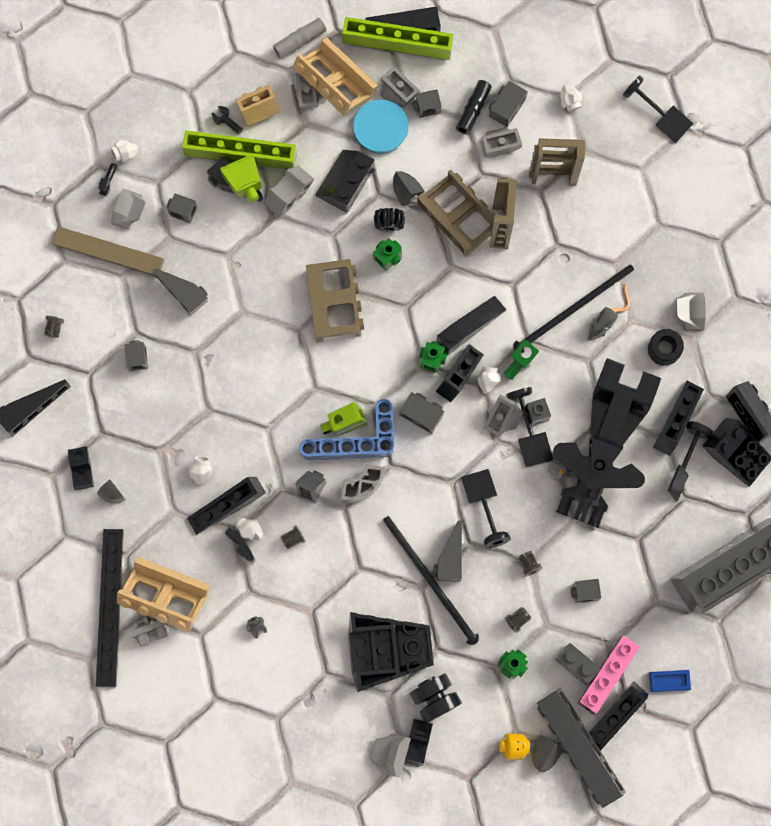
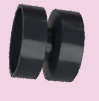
(433, 693)

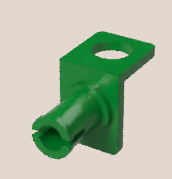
(519, 361)

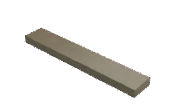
(106, 251)

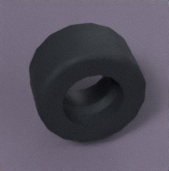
(670, 336)

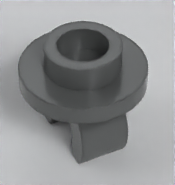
(254, 624)

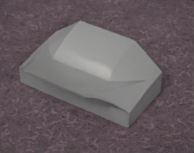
(397, 87)
(307, 94)
(501, 141)
(127, 209)
(692, 311)
(503, 416)
(390, 754)

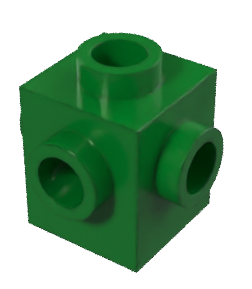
(387, 253)
(432, 356)
(510, 671)

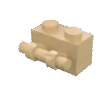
(258, 105)

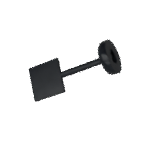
(672, 123)
(535, 447)
(681, 476)
(479, 488)

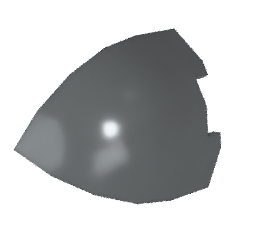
(406, 187)
(110, 493)
(545, 754)

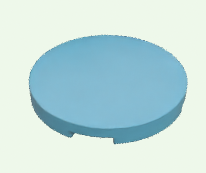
(380, 126)

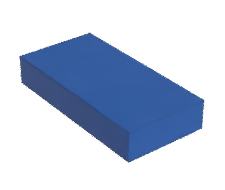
(669, 681)

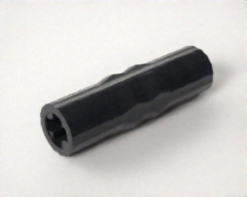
(473, 107)

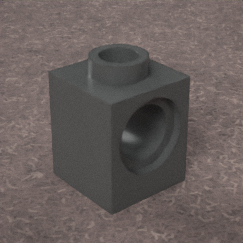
(427, 103)
(182, 208)
(136, 355)
(538, 411)
(586, 591)

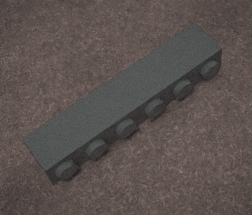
(581, 748)

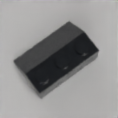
(346, 179)
(751, 410)

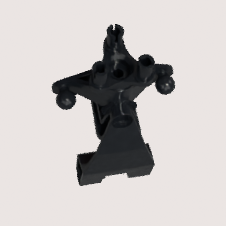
(614, 418)

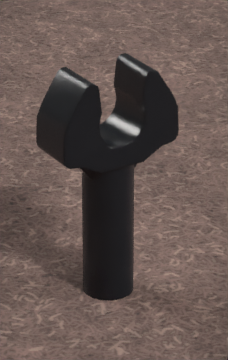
(225, 119)
(104, 184)

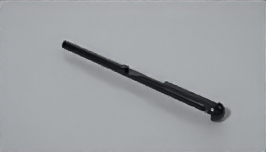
(576, 306)
(472, 638)

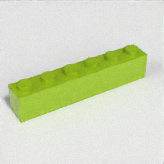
(397, 38)
(235, 148)

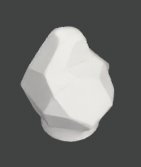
(570, 98)
(123, 151)
(488, 379)
(200, 469)
(249, 529)

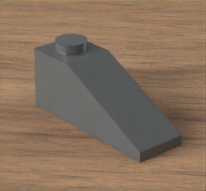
(183, 291)
(311, 485)
(450, 560)

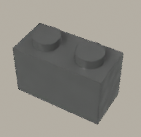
(508, 103)
(421, 412)
(578, 664)

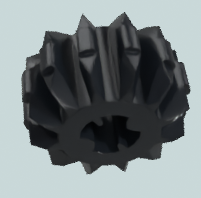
(389, 219)

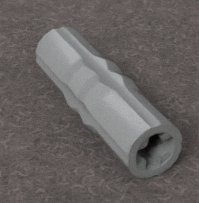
(299, 38)

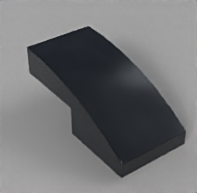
(81, 468)
(243, 548)
(419, 741)

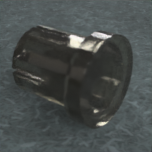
(53, 326)
(293, 537)
(529, 564)
(518, 619)

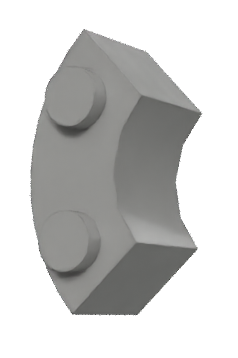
(283, 195)
(363, 485)

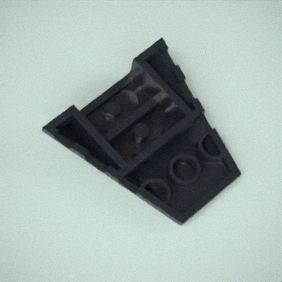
(386, 649)

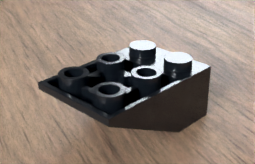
(737, 450)

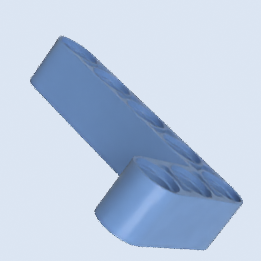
(356, 442)

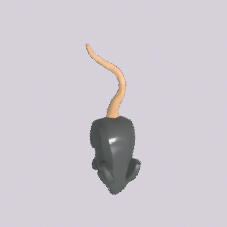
(606, 319)

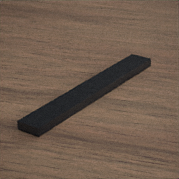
(109, 609)

